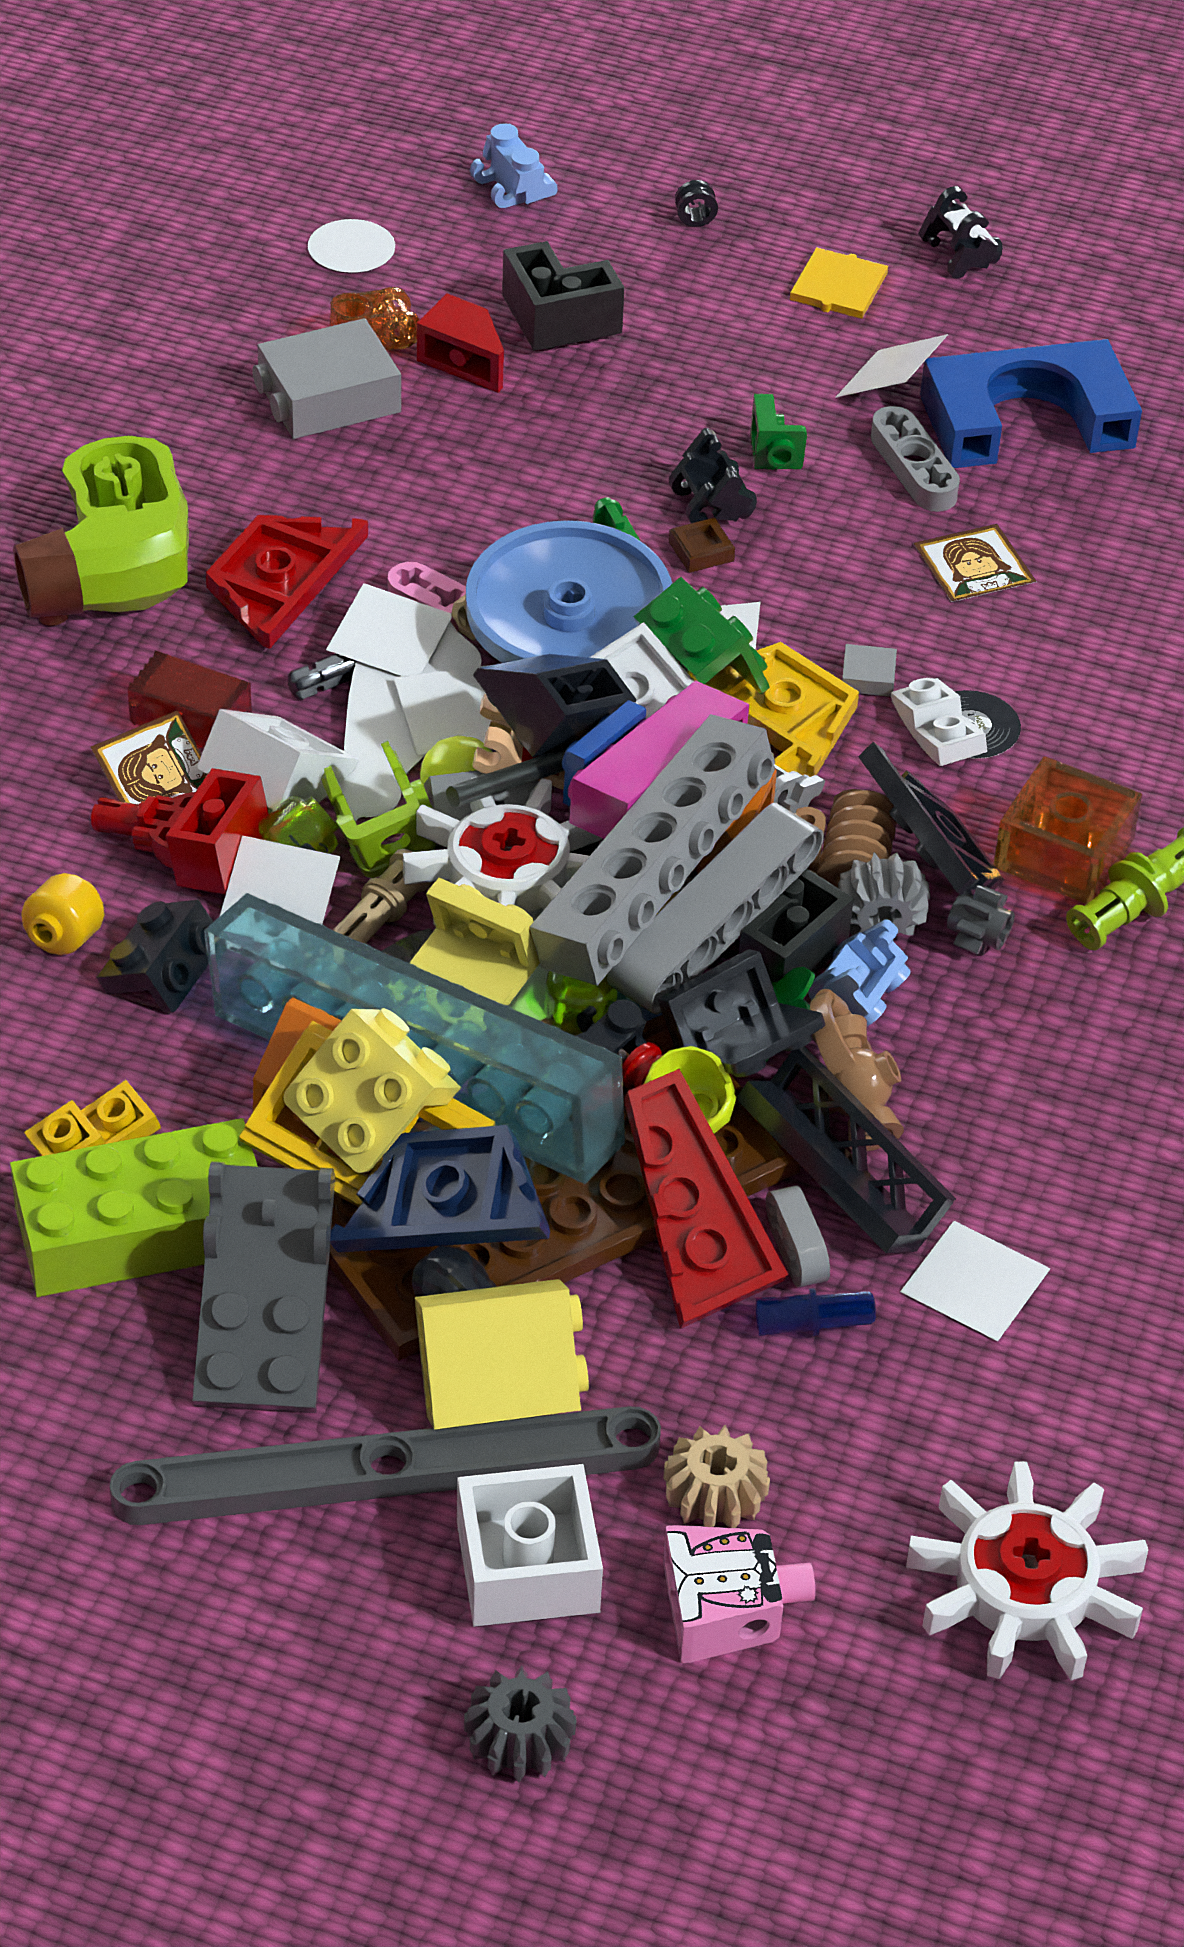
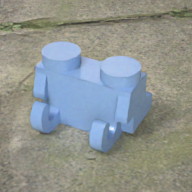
(513, 168)
(864, 970)

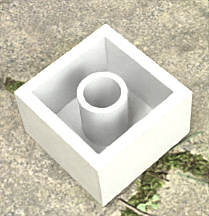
(529, 1545)

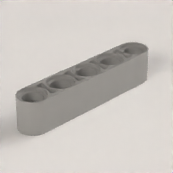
(717, 906)

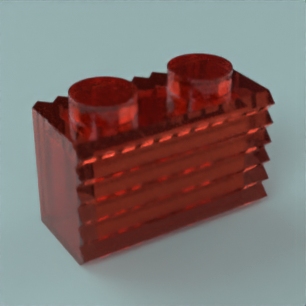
(193, 690)

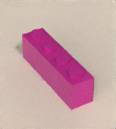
(626, 769)

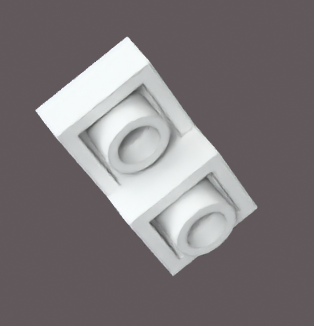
(936, 721)

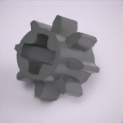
(980, 920)

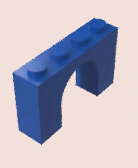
(1075, 376)

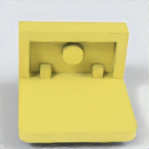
(478, 942)
(368, 1086)

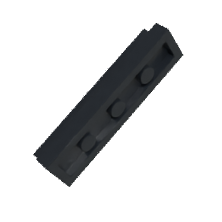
(833, 1166)

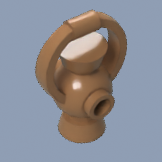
(853, 1061)

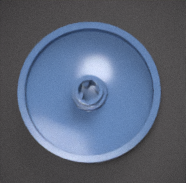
(560, 589)

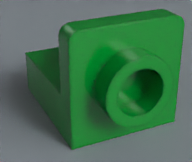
(771, 440)

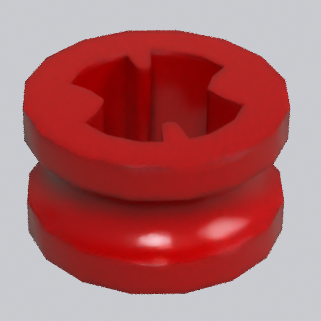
(638, 1064)

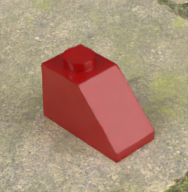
(461, 342)

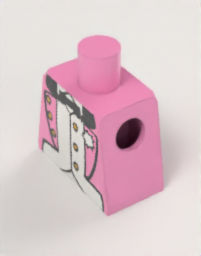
(728, 1589)

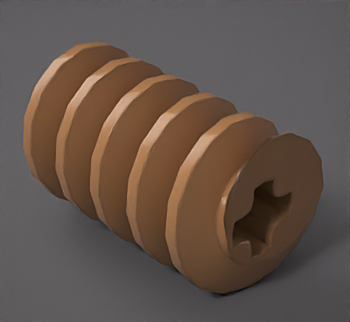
(855, 831)

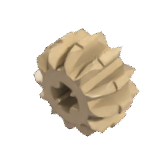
(716, 1478)

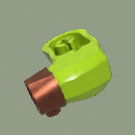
(127, 540)

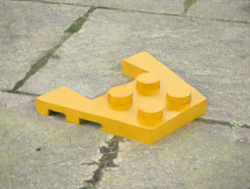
(800, 710)

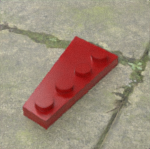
(700, 1212)

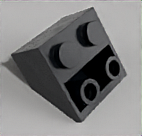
(553, 697)

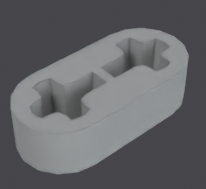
(797, 1236)

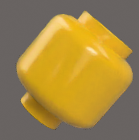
(65, 911)

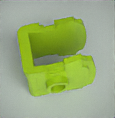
(367, 837)

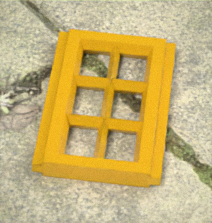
(297, 1153)

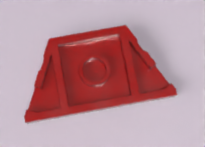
(279, 570)

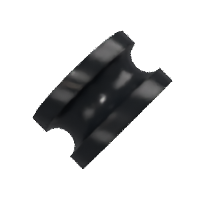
(687, 194)

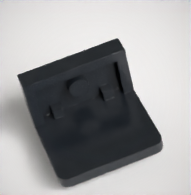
(737, 1015)

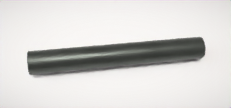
(505, 778)

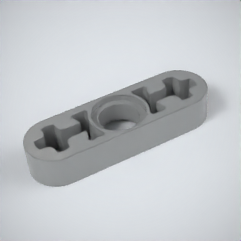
(915, 475)

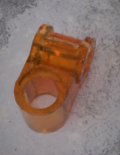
(380, 314)

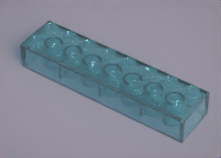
(522, 1073)

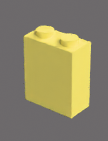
(500, 1353)

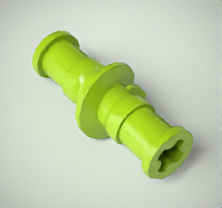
(1134, 886)

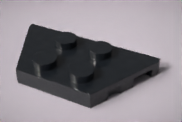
(941, 834)

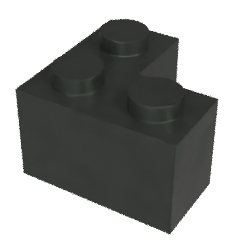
(558, 302)
(800, 926)

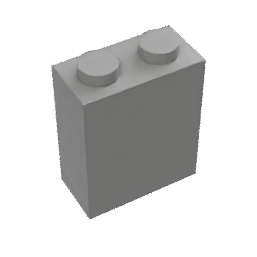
(328, 378)

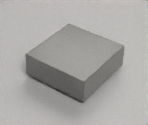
(869, 669)

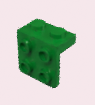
(700, 636)

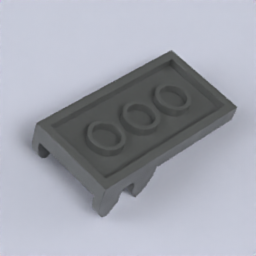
(264, 1288)

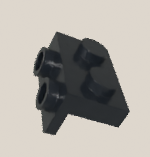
(160, 953)

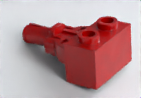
(194, 830)

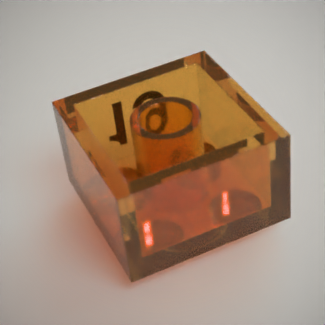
(1067, 830)

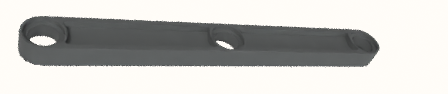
(342, 1469)

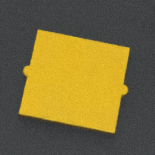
(839, 283)

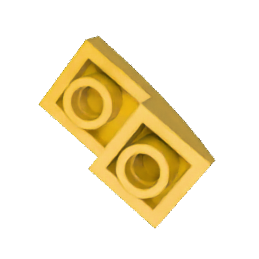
(109, 1119)

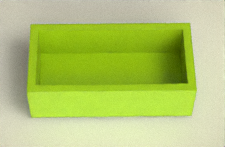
(121, 1206)

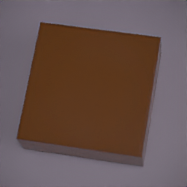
(701, 545)

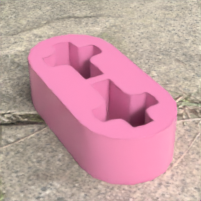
(425, 586)

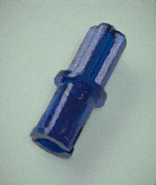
(813, 1312)

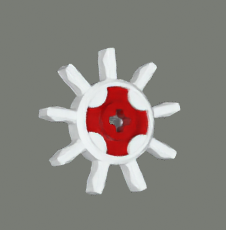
(501, 850)
(1028, 1572)

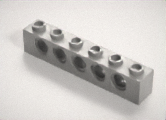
(652, 849)

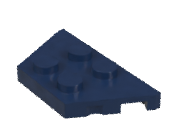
(445, 1193)

